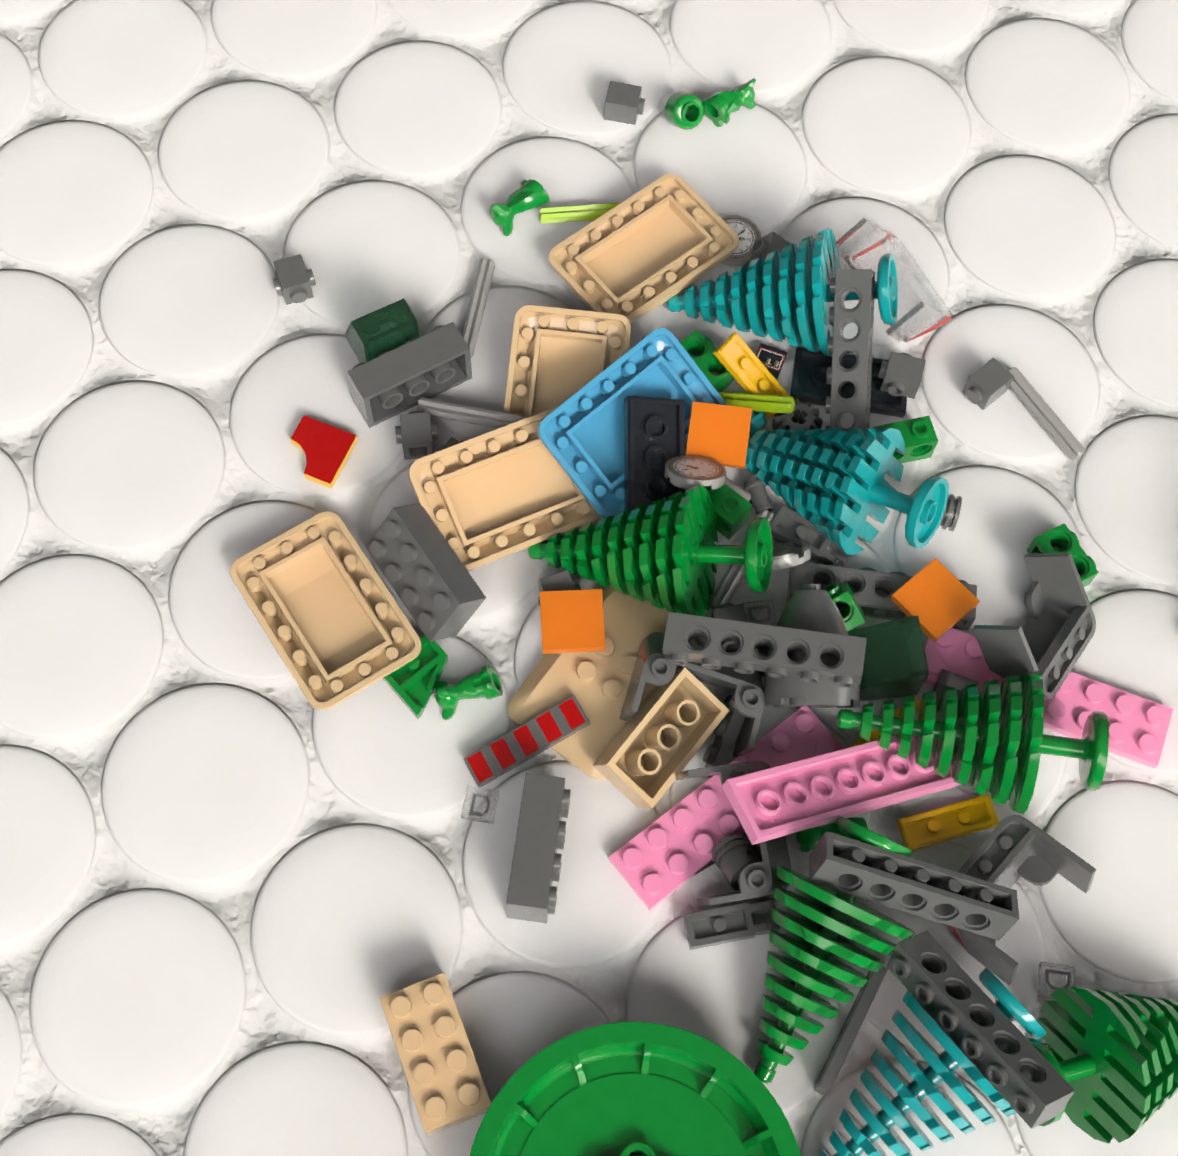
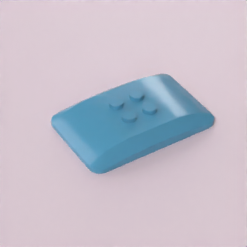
(589, 426)

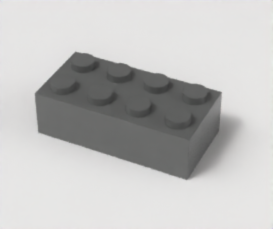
(412, 371)
(425, 572)
(536, 846)

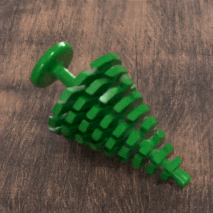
(661, 552)
(989, 734)
(818, 957)
(1113, 1054)

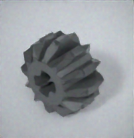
(801, 418)

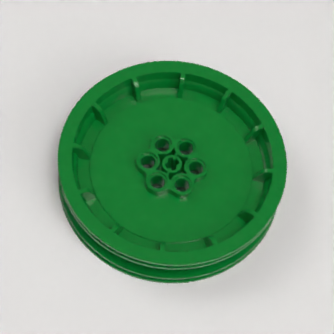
(634, 1092)

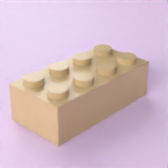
(661, 739)
(435, 1054)

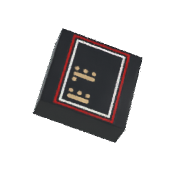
(772, 359)

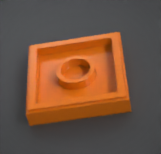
(719, 433)
(936, 599)
(572, 621)

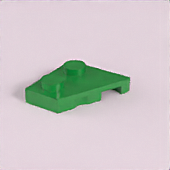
(418, 678)

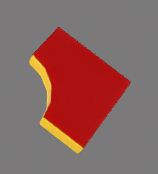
(324, 448)

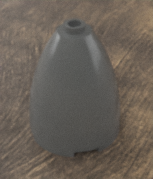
(812, 611)

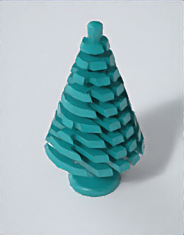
(786, 294)
(841, 481)
(926, 1082)

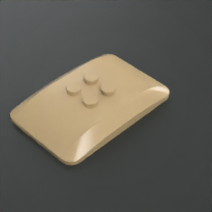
(644, 249)
(559, 354)
(498, 493)
(325, 610)
(594, 678)

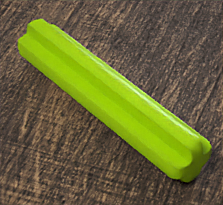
(574, 213)
(760, 402)

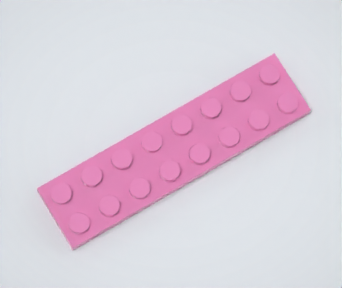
(1135, 723)
(827, 786)
(685, 836)

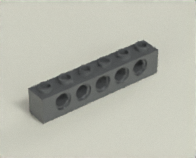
(863, 284)
(865, 581)
(814, 644)
(913, 886)
(980, 1029)

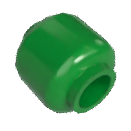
(684, 110)

